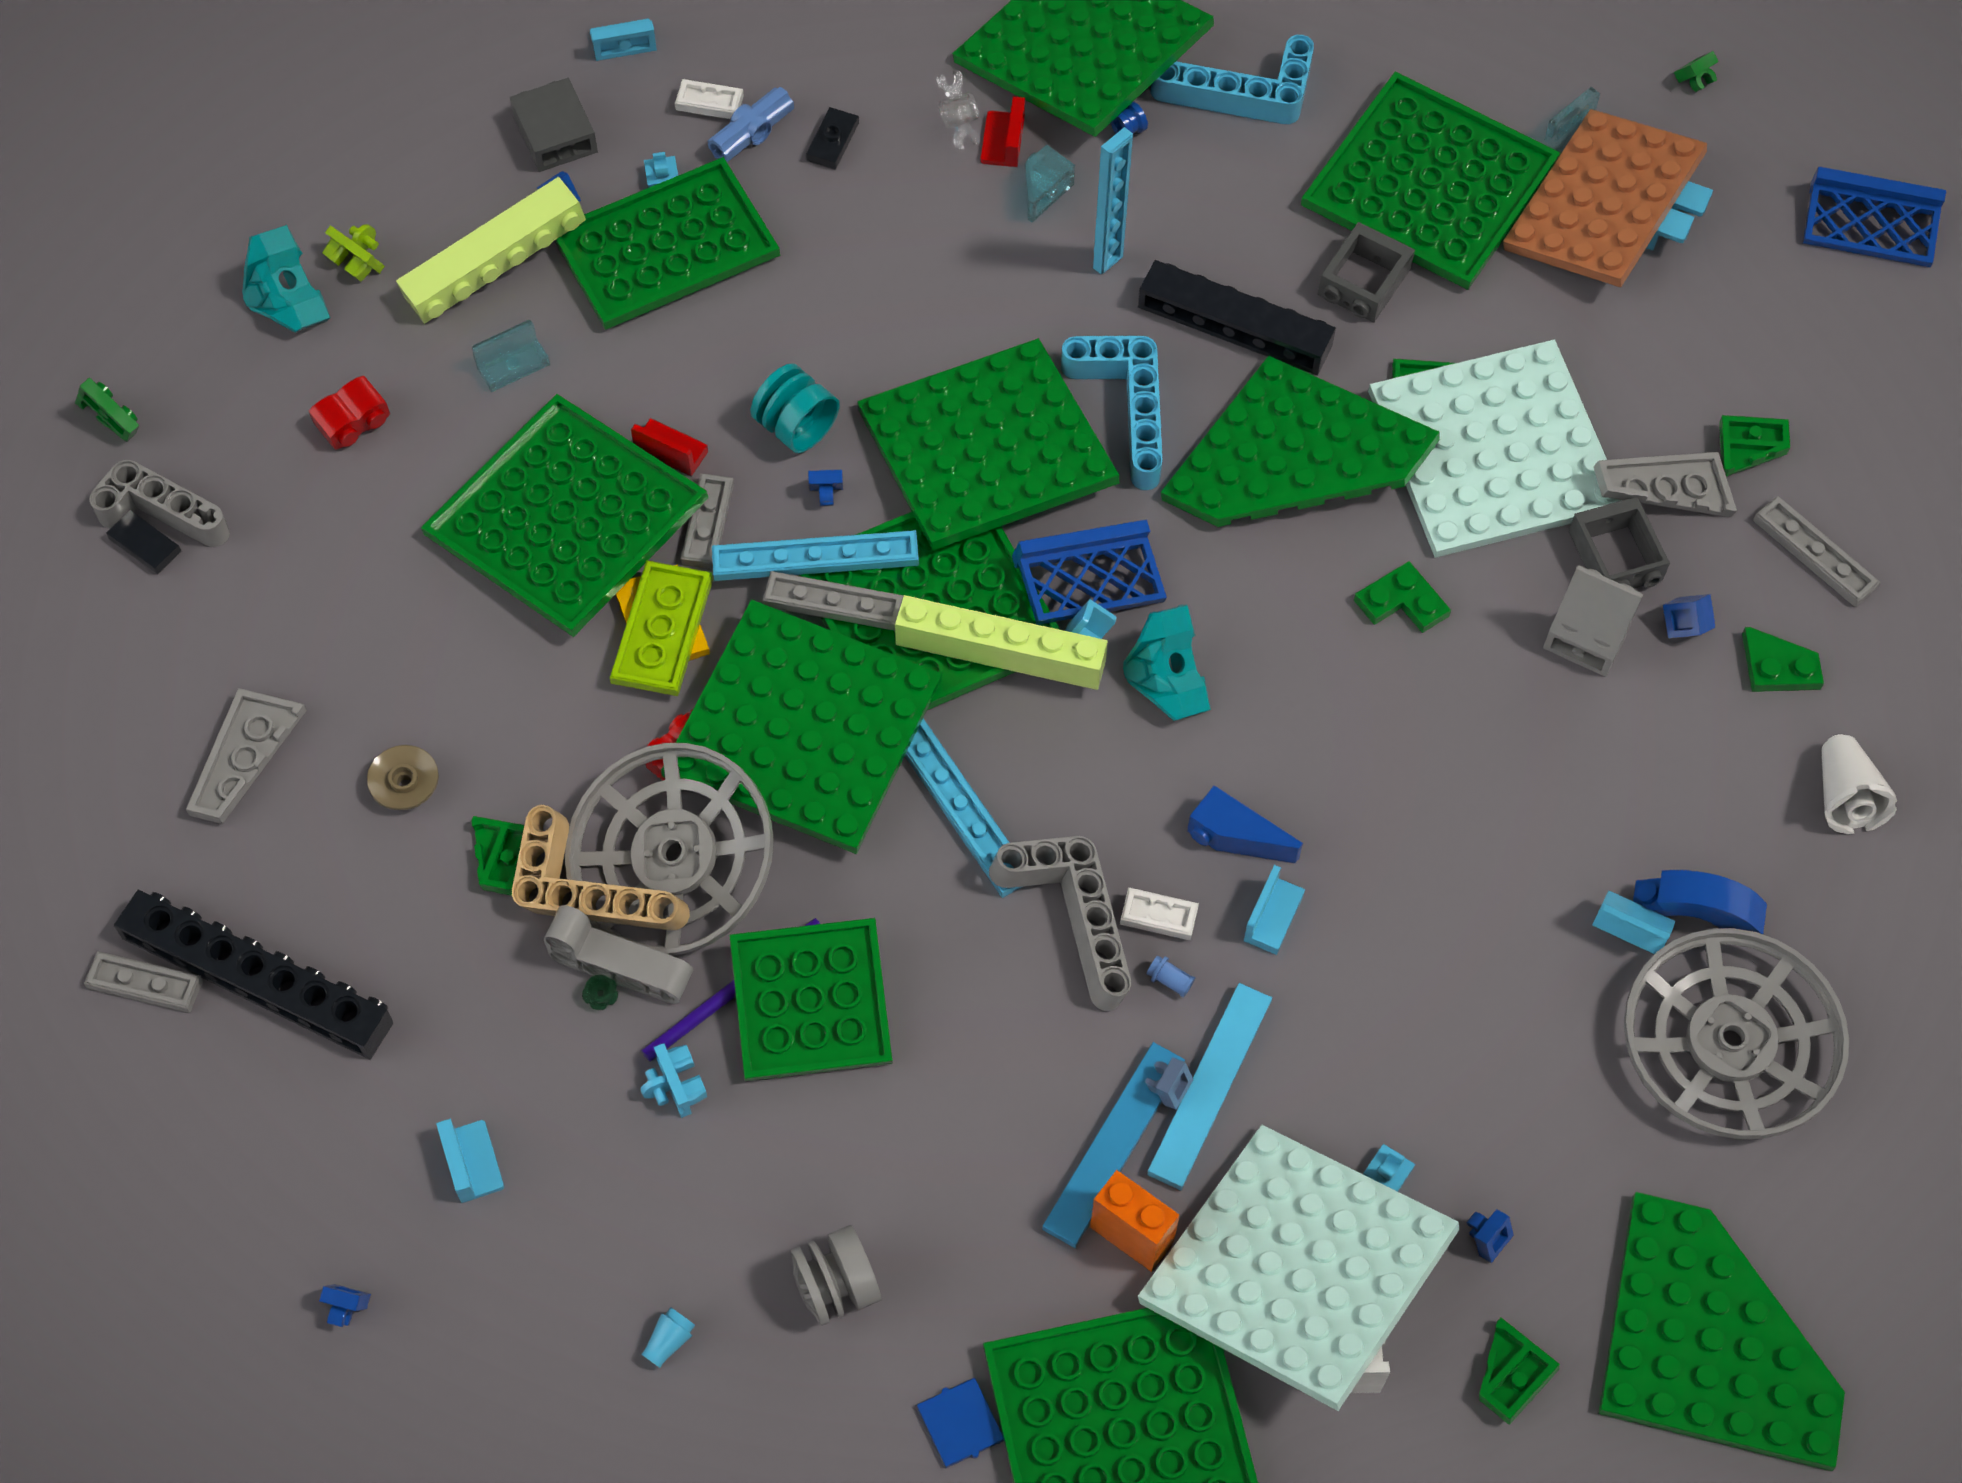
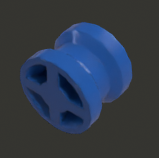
(1132, 119)

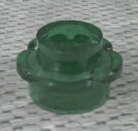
(596, 984)

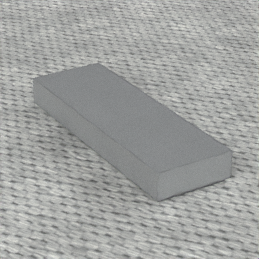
(708, 521)
(143, 982)

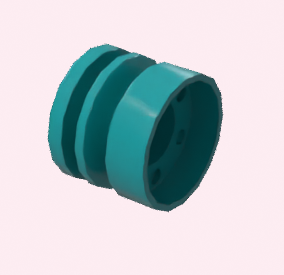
(794, 408)

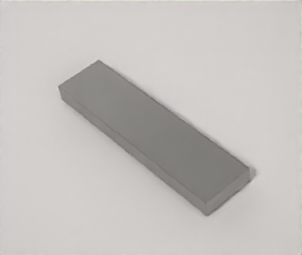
(1816, 551)
(832, 600)

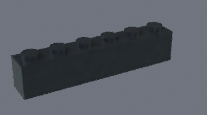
(1236, 317)

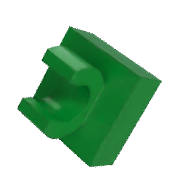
(1696, 69)

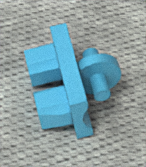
(683, 1093)

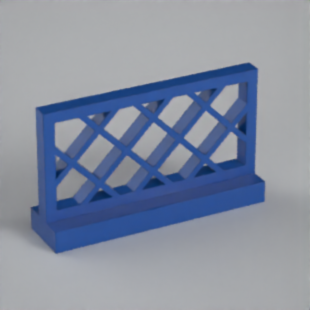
(1873, 192)
(1077, 547)

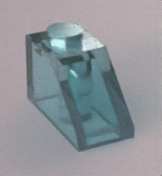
(1046, 180)

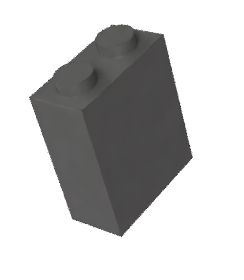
(553, 124)

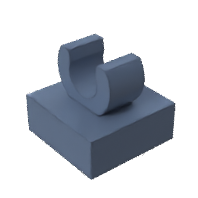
(1173, 1082)

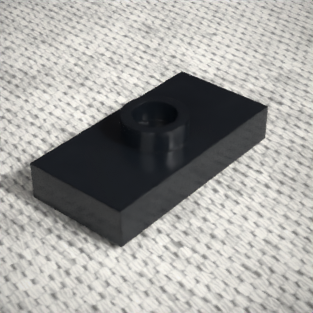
(832, 138)

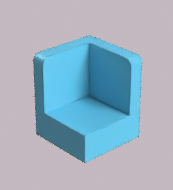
(1693, 199)
(1674, 227)
(1092, 621)

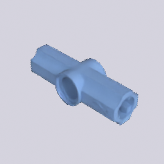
(751, 124)

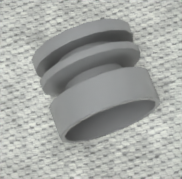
(835, 1275)

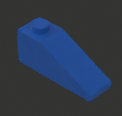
(1237, 829)

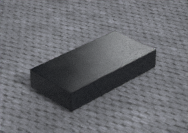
(143, 542)

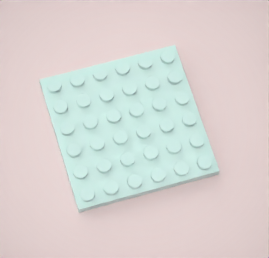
(1509, 448)
(1299, 1266)

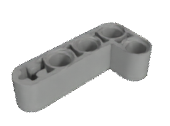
(166, 507)
(629, 964)

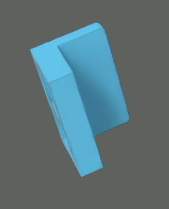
(623, 39)
(1273, 913)
(1633, 923)
(470, 1159)

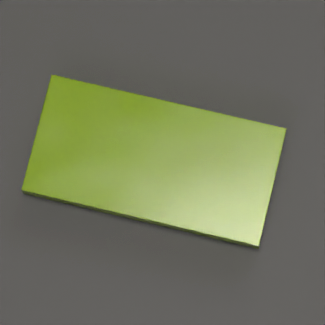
(661, 628)

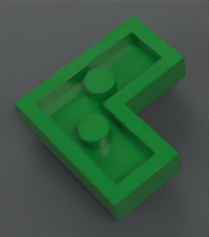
(1403, 590)

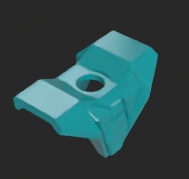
(265, 259)
(1147, 666)

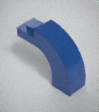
(1703, 897)

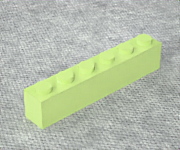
(491, 250)
(1001, 642)

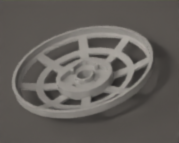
(672, 827)
(1748, 1020)

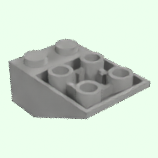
(1593, 620)

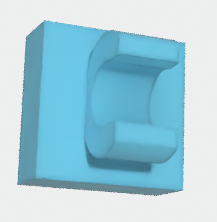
(660, 168)
(1389, 1168)

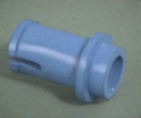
(1170, 976)

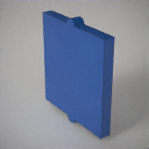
(960, 1423)

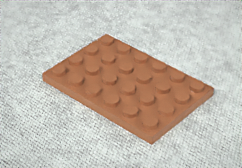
(1605, 197)

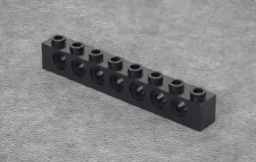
(361, 1034)

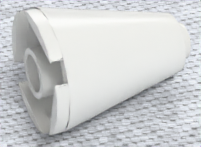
(1853, 787)

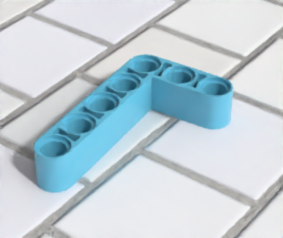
(1242, 93)
(1125, 365)

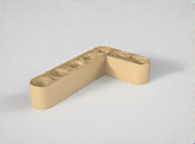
(584, 894)

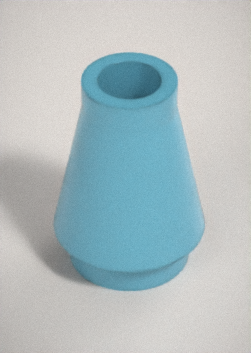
(668, 1336)

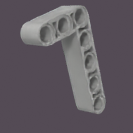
(1080, 905)

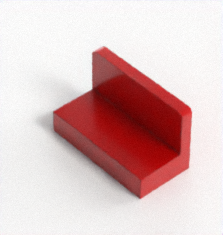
(1004, 135)
(670, 446)

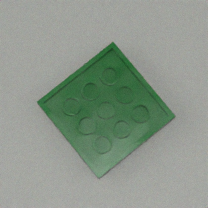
(810, 999)

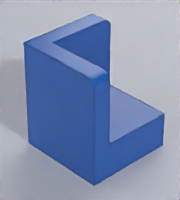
(1689, 616)

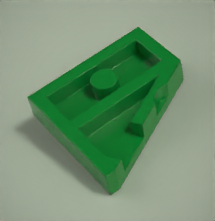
(110, 414)
(1751, 441)
(1780, 664)
(497, 853)
(1514, 1372)

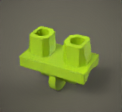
(362, 239)

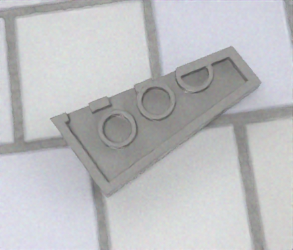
(1671, 481)
(243, 747)

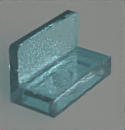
(1566, 122)
(509, 356)

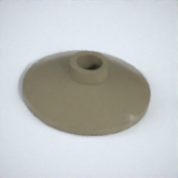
(401, 764)

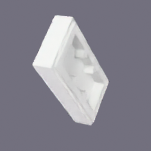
(708, 99)
(1159, 913)

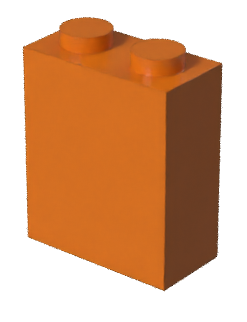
(1134, 1220)

